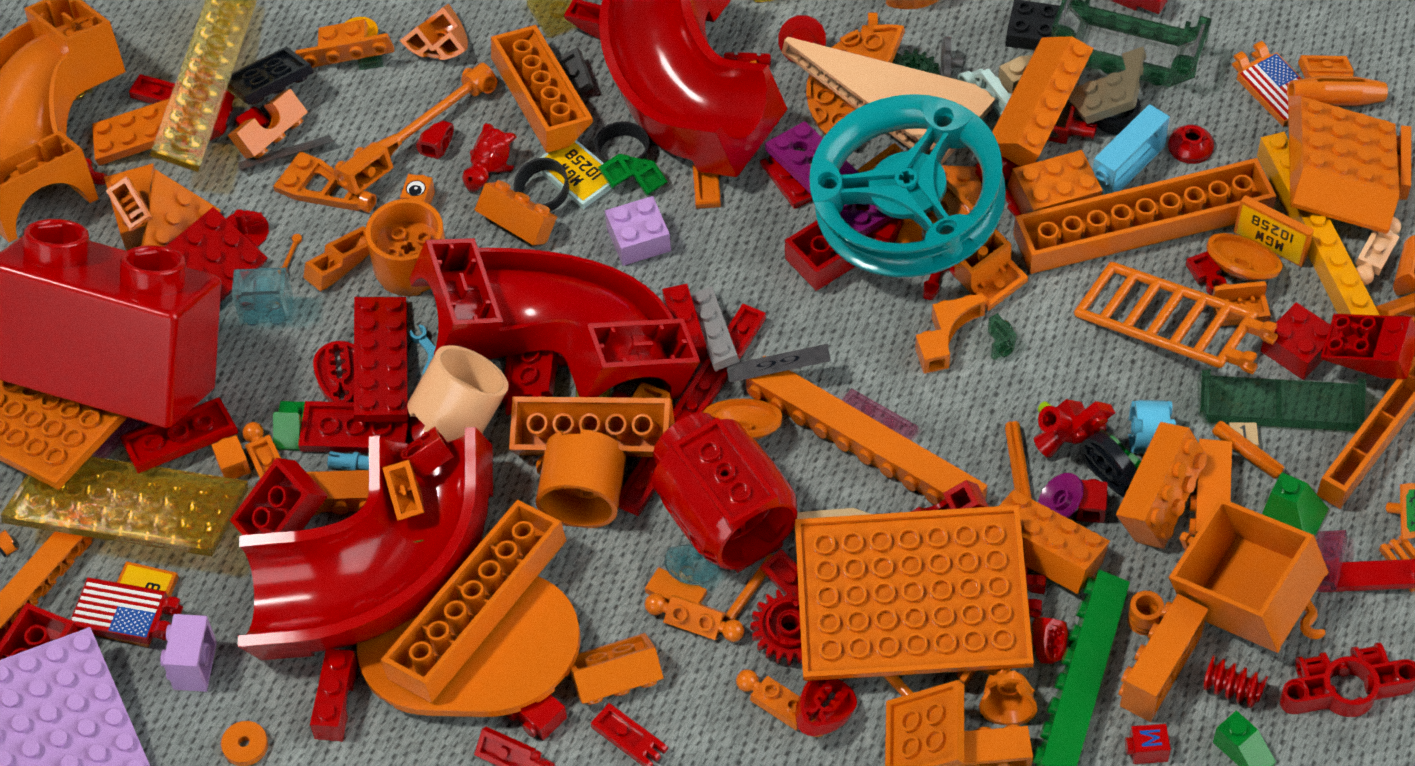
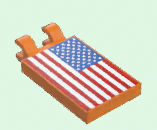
(1266, 79)

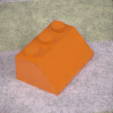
(616, 669)

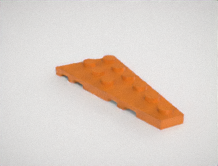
(172, 210)

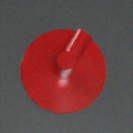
(251, 225)

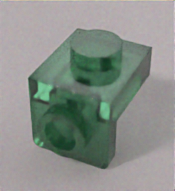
(1003, 335)

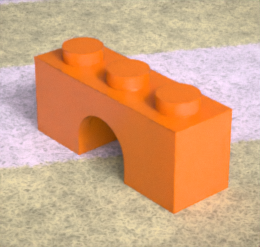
(284, 112)

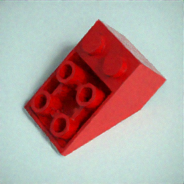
(1371, 344)

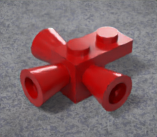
(1070, 424)

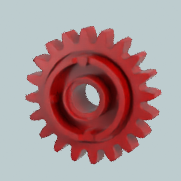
(769, 627)

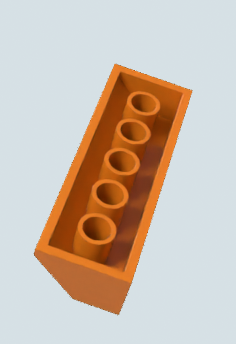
(540, 87)
(1040, 97)
(630, 421)

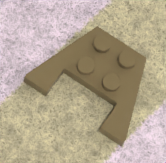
(1112, 93)

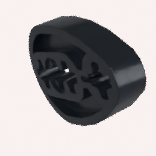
(1108, 462)

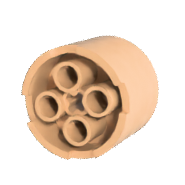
(458, 392)

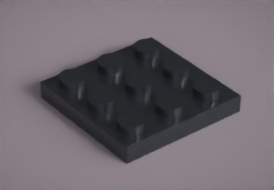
(269, 75)

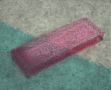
(880, 413)
(1332, 547)

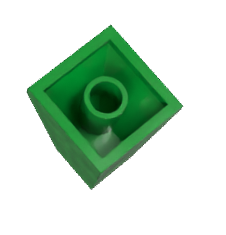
(1295, 504)

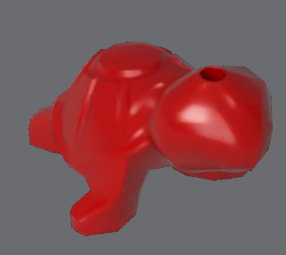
(487, 156)

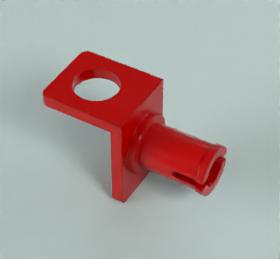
(1073, 127)

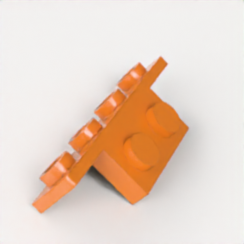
(345, 43)

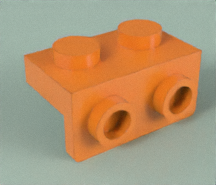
(1247, 295)

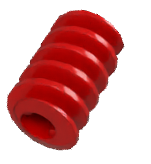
(1234, 682)

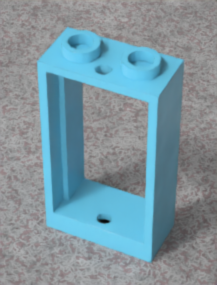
(1131, 150)

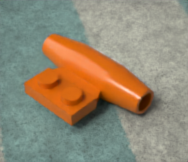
(1332, 82)

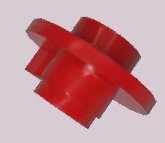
(802, 28)

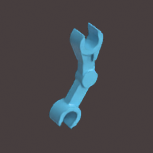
(425, 343)

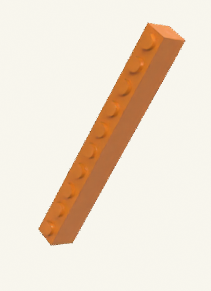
(859, 434)

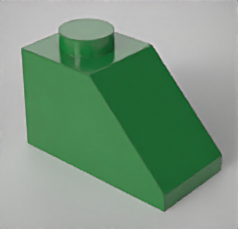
(1242, 742)

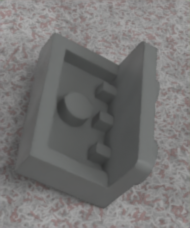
(576, 70)

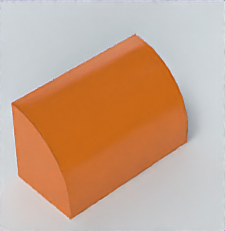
(1405, 276)

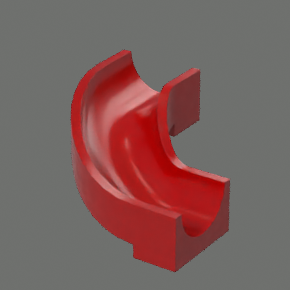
(682, 88)
(557, 302)
(367, 571)

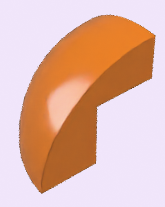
(438, 37)

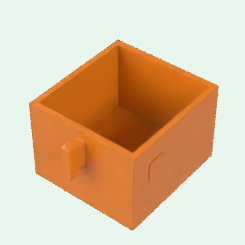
(1249, 573)

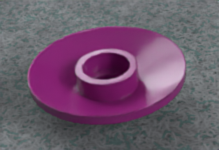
(1062, 494)

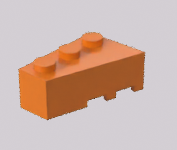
(142, 180)

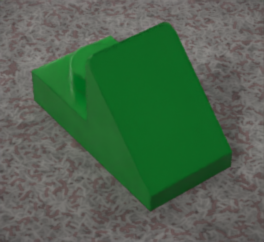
(287, 425)

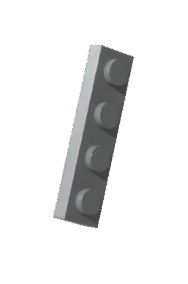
(714, 329)

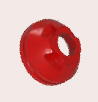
(1189, 150)

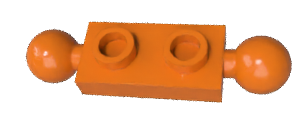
(260, 448)
(694, 617)
(770, 696)

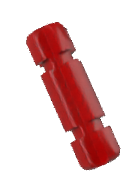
(764, 58)

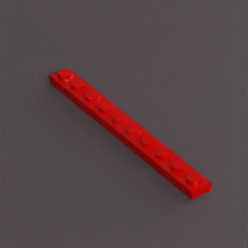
(696, 399)

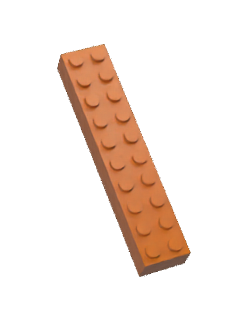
(1139, 215)

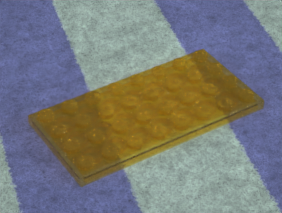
(146, 509)

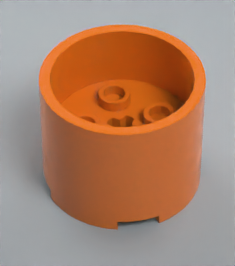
(396, 239)
(581, 479)

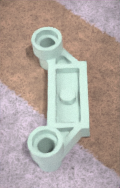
(986, 80)

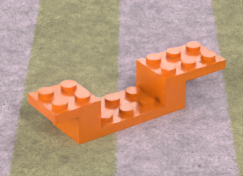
(987, 269)

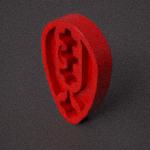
(326, 371)
(828, 718)

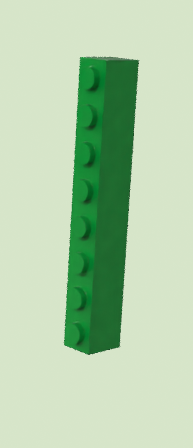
(1083, 671)

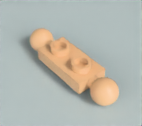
(1376, 252)

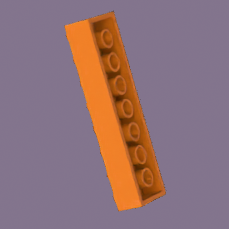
(473, 601)

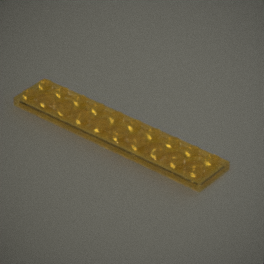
(202, 82)

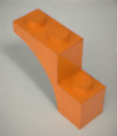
(947, 319)

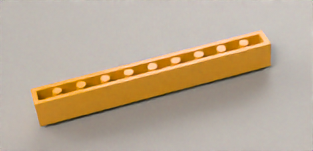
(1326, 247)

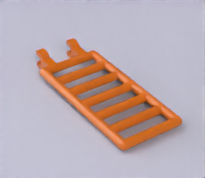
(1228, 354)

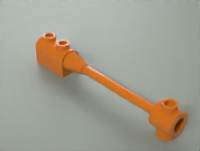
(374, 160)

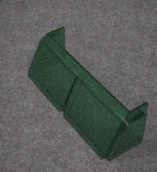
(1281, 402)

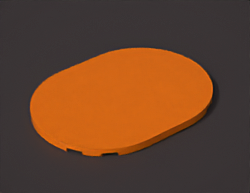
(508, 671)

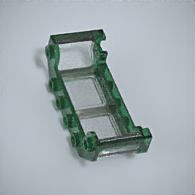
(1169, 49)

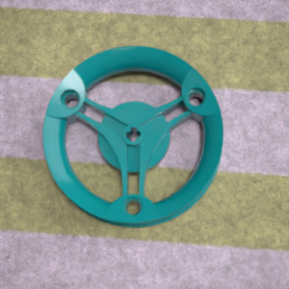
(907, 185)

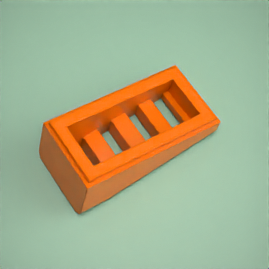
(119, 190)

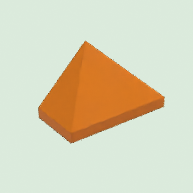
(404, 490)

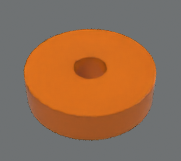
(248, 754)

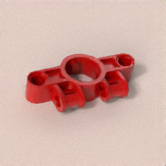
(1369, 664)

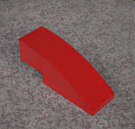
(584, 16)

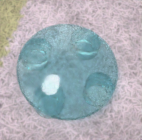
(689, 566)

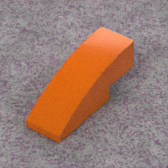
(337, 259)

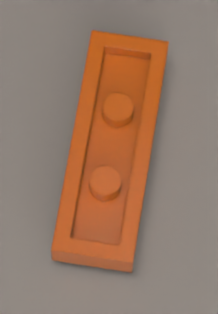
(1404, 161)

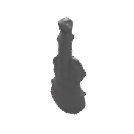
(946, 60)

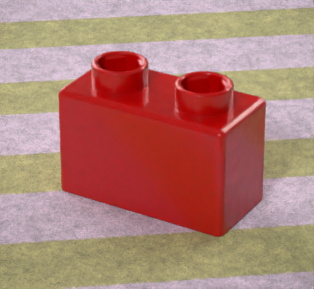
(107, 323)

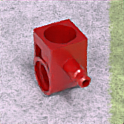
(427, 452)

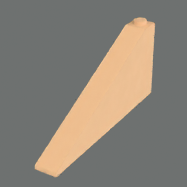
(867, 79)

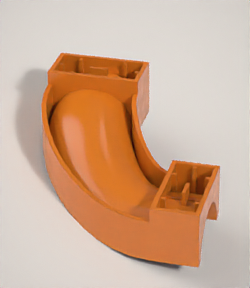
(42, 71)

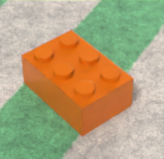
(1053, 182)

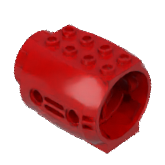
(723, 490)

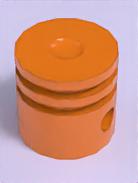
(1144, 611)

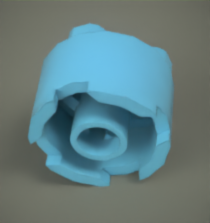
(1144, 419)

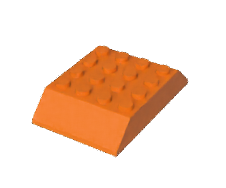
(1342, 164)

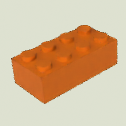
(1162, 485)
(1057, 544)
(1162, 657)

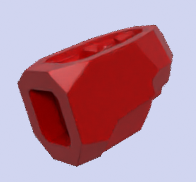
(435, 140)
(1049, 639)

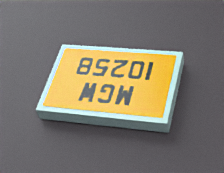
(582, 171)

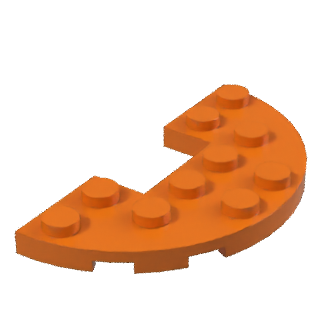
(876, 43)

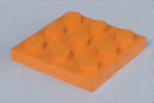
(926, 727)

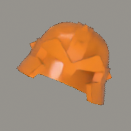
(1008, 699)

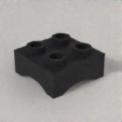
(1030, 23)

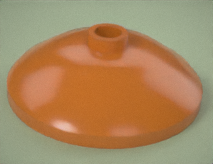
(1243, 257)
(754, 415)

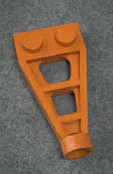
(302, 170)

